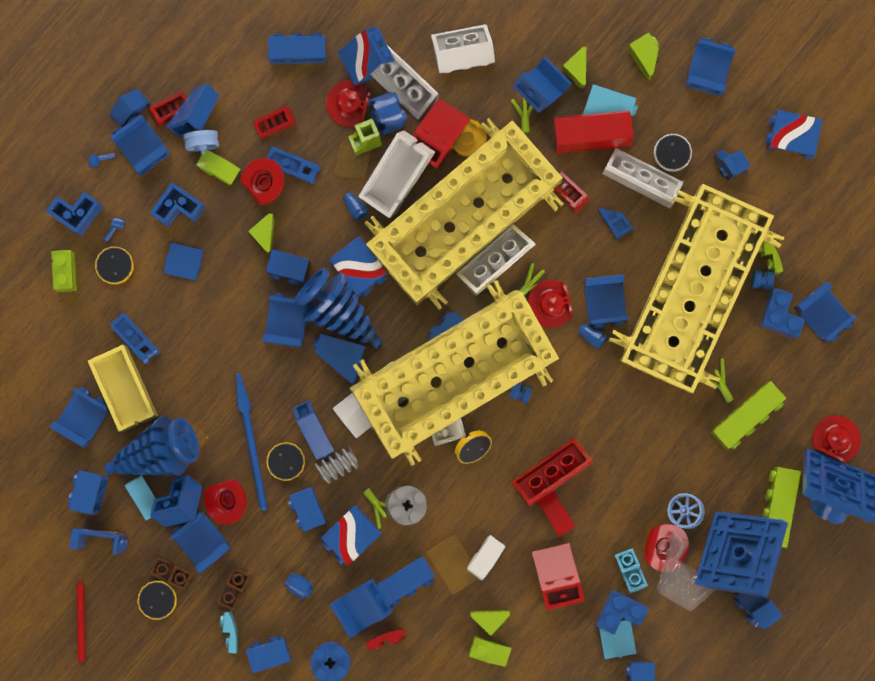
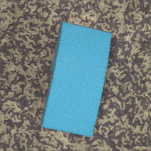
(141, 495)
(631, 570)
(229, 626)

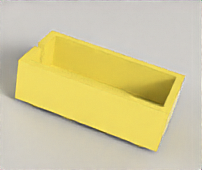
(122, 388)

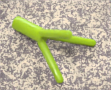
(524, 115)
(529, 284)
(722, 385)
(376, 505)

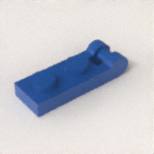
(294, 165)
(134, 337)

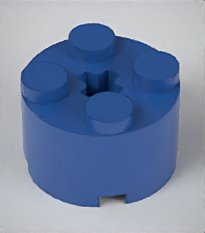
(387, 113)
(324, 671)

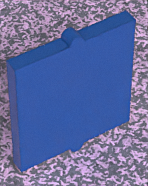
(183, 261)

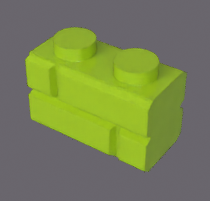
(64, 271)

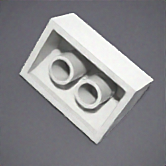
(463, 48)

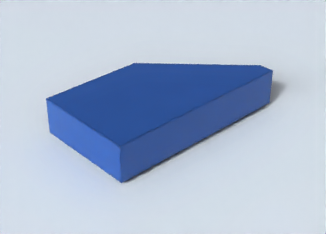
(616, 222)

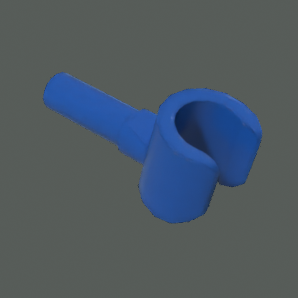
(94, 159)
(116, 223)

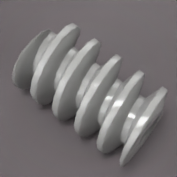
(337, 465)

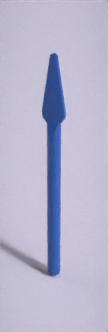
(244, 406)

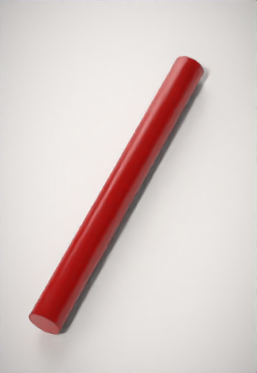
(81, 622)

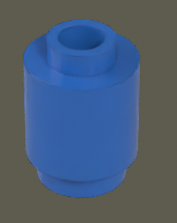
(299, 586)

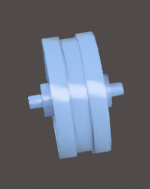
(201, 140)
(686, 511)

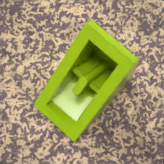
(576, 68)
(263, 232)
(490, 620)

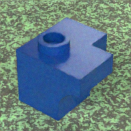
(731, 164)

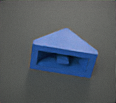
(128, 107)

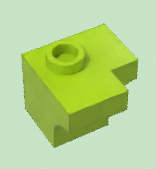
(365, 137)

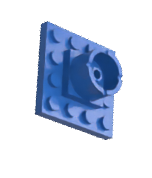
(837, 488)
(741, 553)

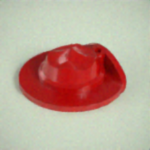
(348, 103)
(263, 180)
(550, 303)
(837, 438)
(225, 501)
(658, 543)

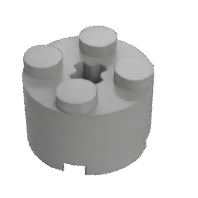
(397, 512)

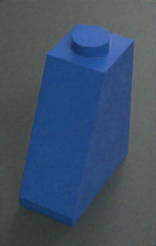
(194, 111)
(340, 355)
(313, 430)

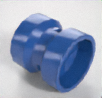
(762, 280)
(525, 392)

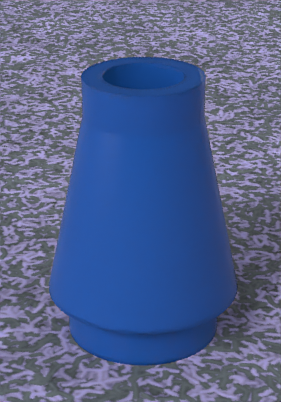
(355, 207)
(592, 336)

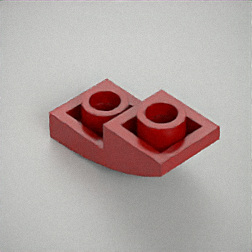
(556, 513)
(392, 636)

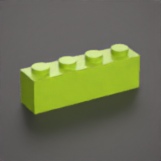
(748, 415)
(782, 497)

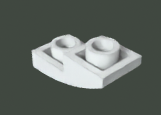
(486, 557)

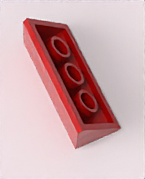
(593, 132)
(552, 472)

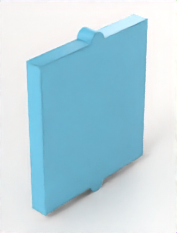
(619, 644)

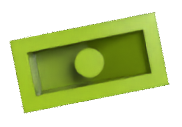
(645, 54)
(489, 651)

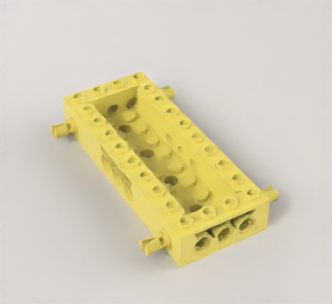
(452, 202)
(682, 282)
(461, 387)

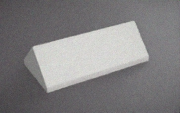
(411, 88)
(642, 178)
(495, 259)
(353, 416)

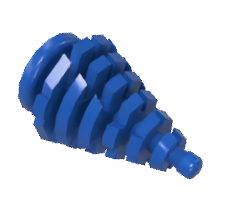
(336, 307)
(158, 450)

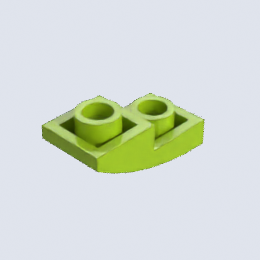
(217, 166)
(774, 262)

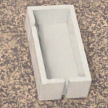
(396, 174)

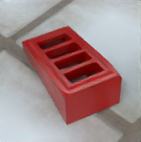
(166, 103)
(284, 125)
(582, 201)

